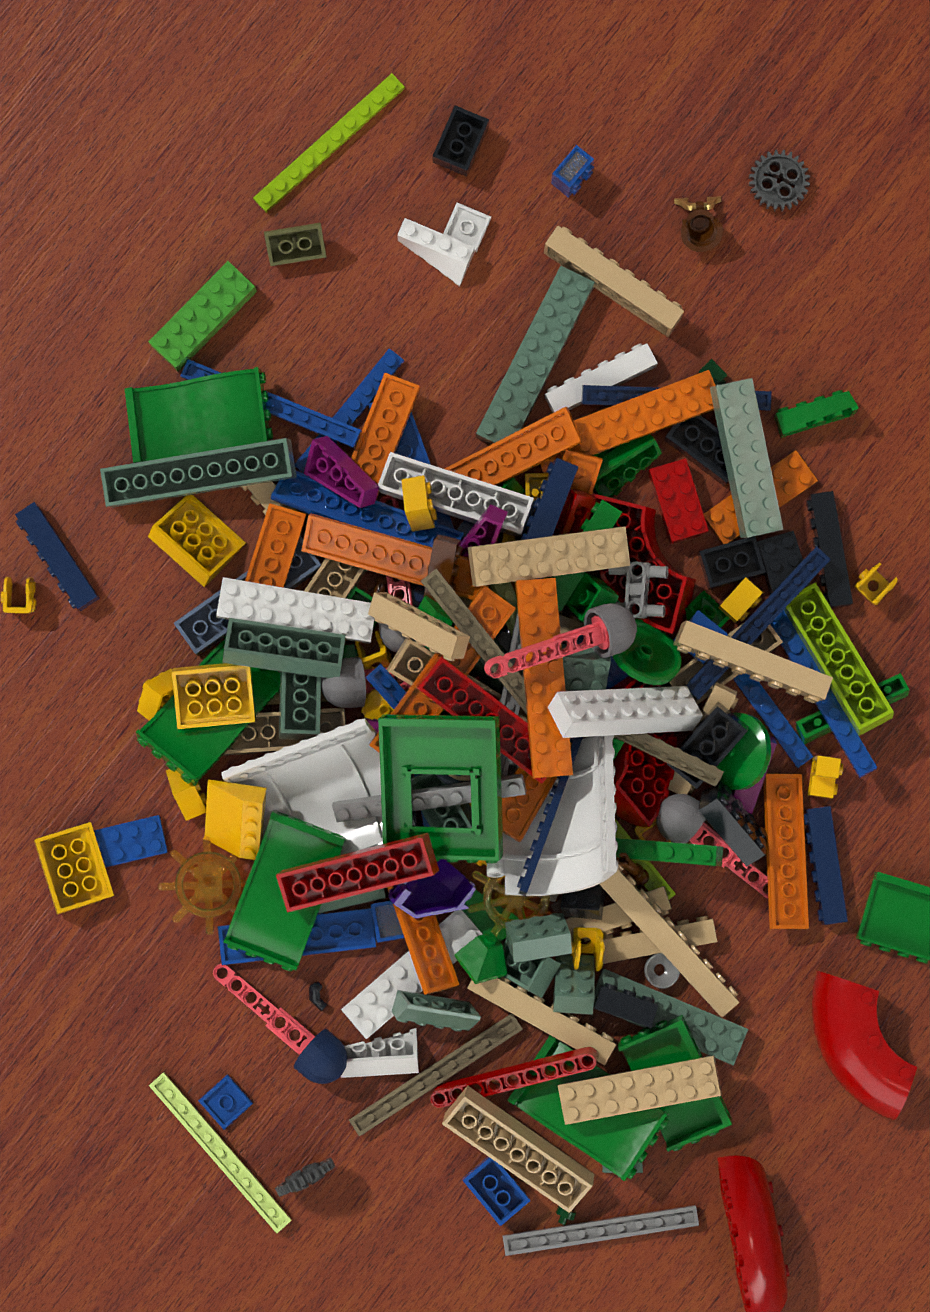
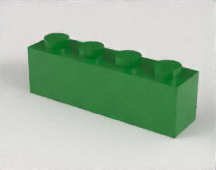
(815, 414)
(624, 463)

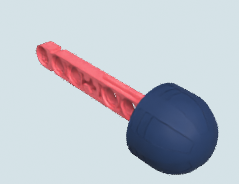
(320, 1056)

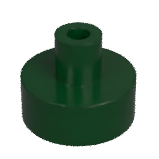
(564, 1215)

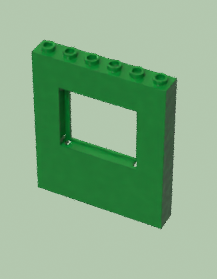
(443, 748)

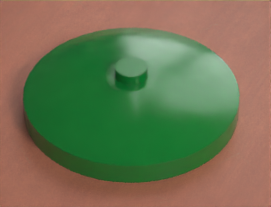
(650, 657)
(748, 758)

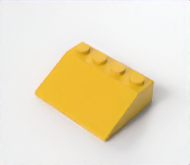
(196, 539)
(213, 695)
(235, 817)
(73, 868)

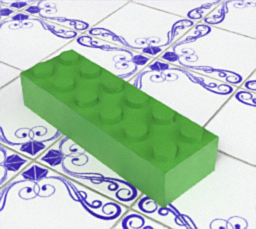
(202, 316)

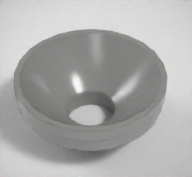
(670, 973)

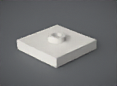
(467, 225)

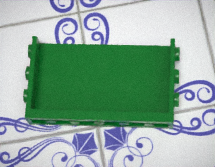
(667, 1044)

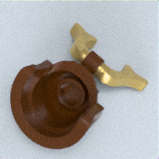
(700, 229)

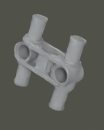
(638, 587)

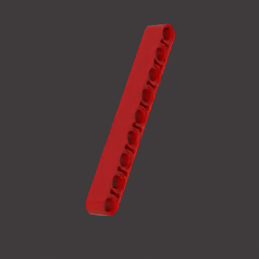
(521, 1071)

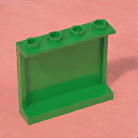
(897, 917)

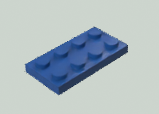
(131, 841)

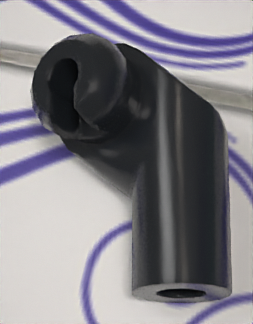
(314, 995)

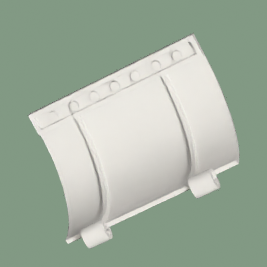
(314, 774)
(582, 835)

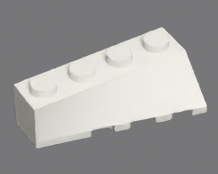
(438, 250)
(383, 1056)

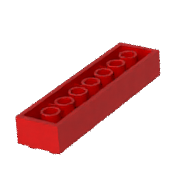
(465, 698)
(357, 872)

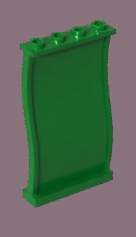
(198, 415)
(197, 749)
(261, 919)
(613, 1141)

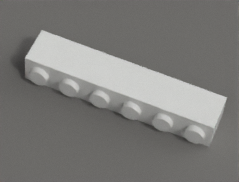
(610, 373)

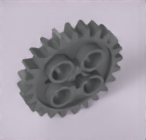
(785, 165)
(299, 1179)

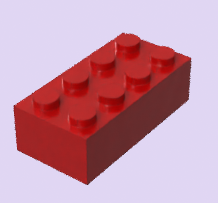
(678, 501)

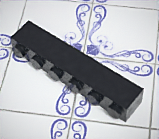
(829, 540)

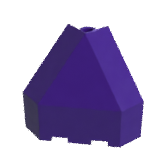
(434, 894)

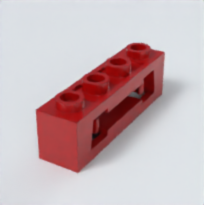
(580, 509)

